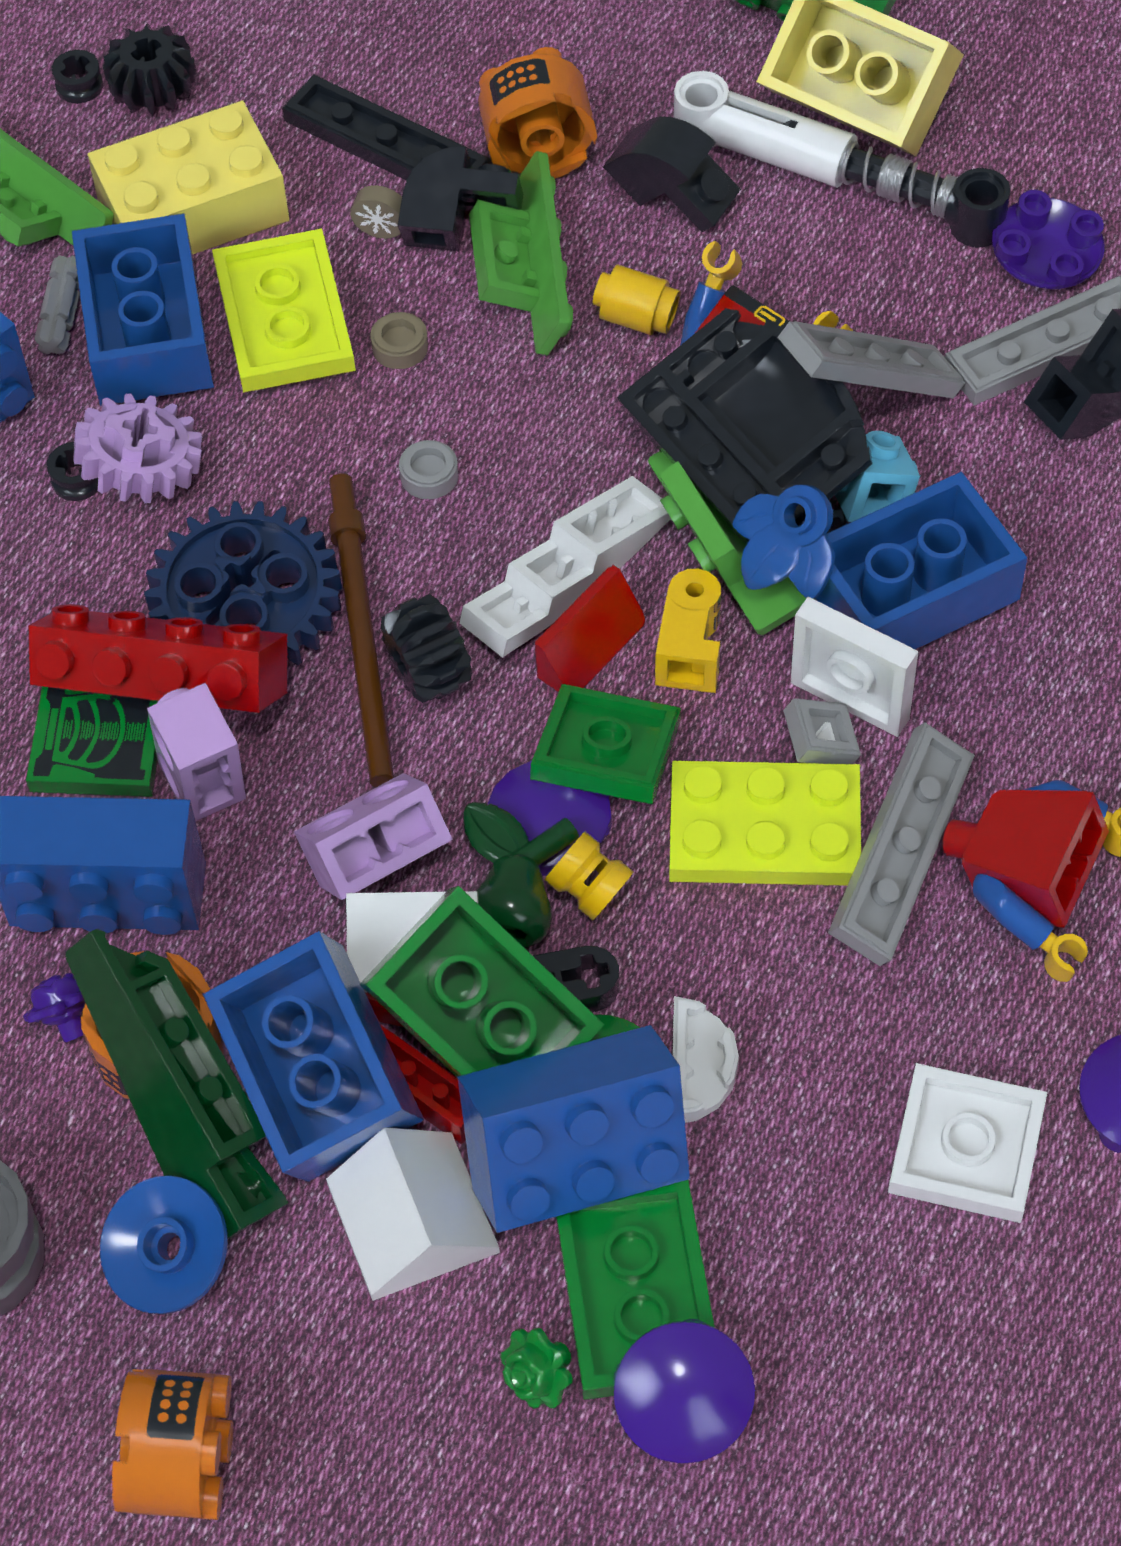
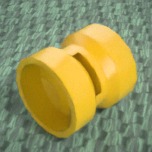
(576, 867)

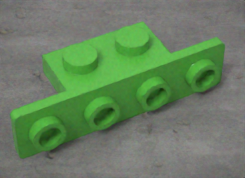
(40, 200)
(521, 255)
(722, 549)

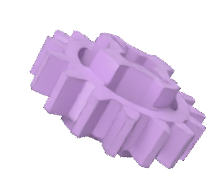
(137, 448)

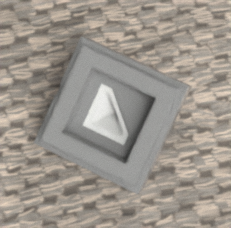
(821, 732)

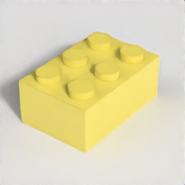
(861, 69)
(202, 167)

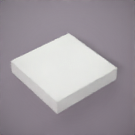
(853, 666)
(968, 1143)

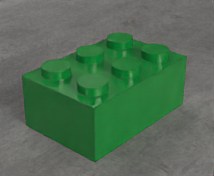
(475, 991)

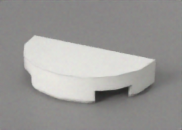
(705, 1057)

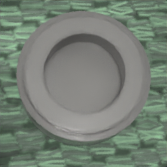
(428, 469)

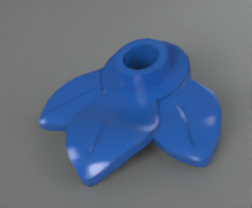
(783, 548)

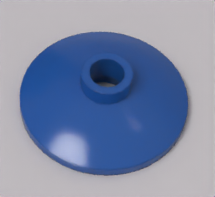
(138, 1238)

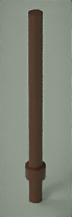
(348, 534)

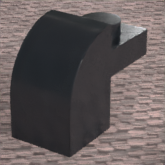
(673, 160)
(442, 191)
(1082, 391)

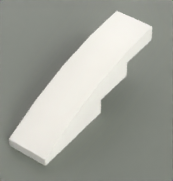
(559, 570)

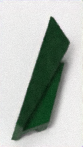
(176, 1077)

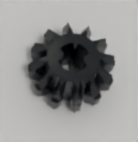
(149, 68)
(426, 648)

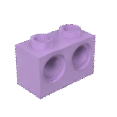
(197, 750)
(373, 835)

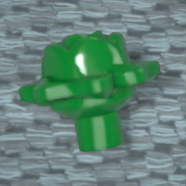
(536, 1368)

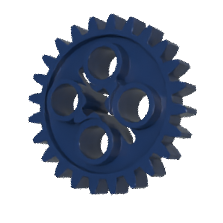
(246, 586)

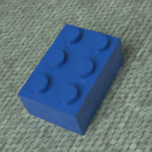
(142, 309)
(925, 564)
(100, 864)
(311, 1056)
(574, 1128)

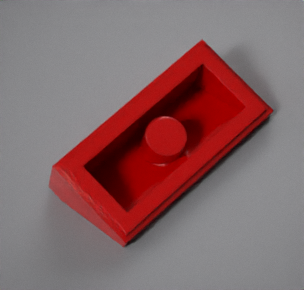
(589, 632)

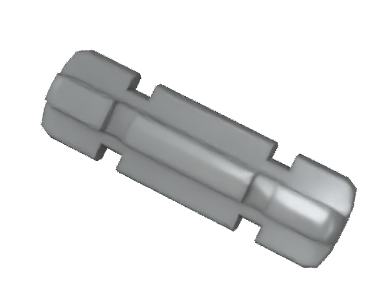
(58, 306)

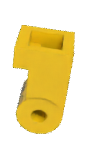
(689, 617)

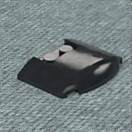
(748, 417)

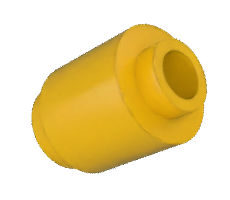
(636, 300)

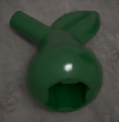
(515, 886)

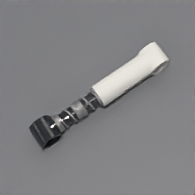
(969, 203)

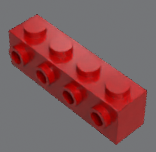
(152, 656)

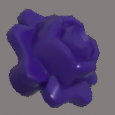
(58, 1004)

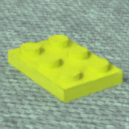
(283, 310)
(764, 822)

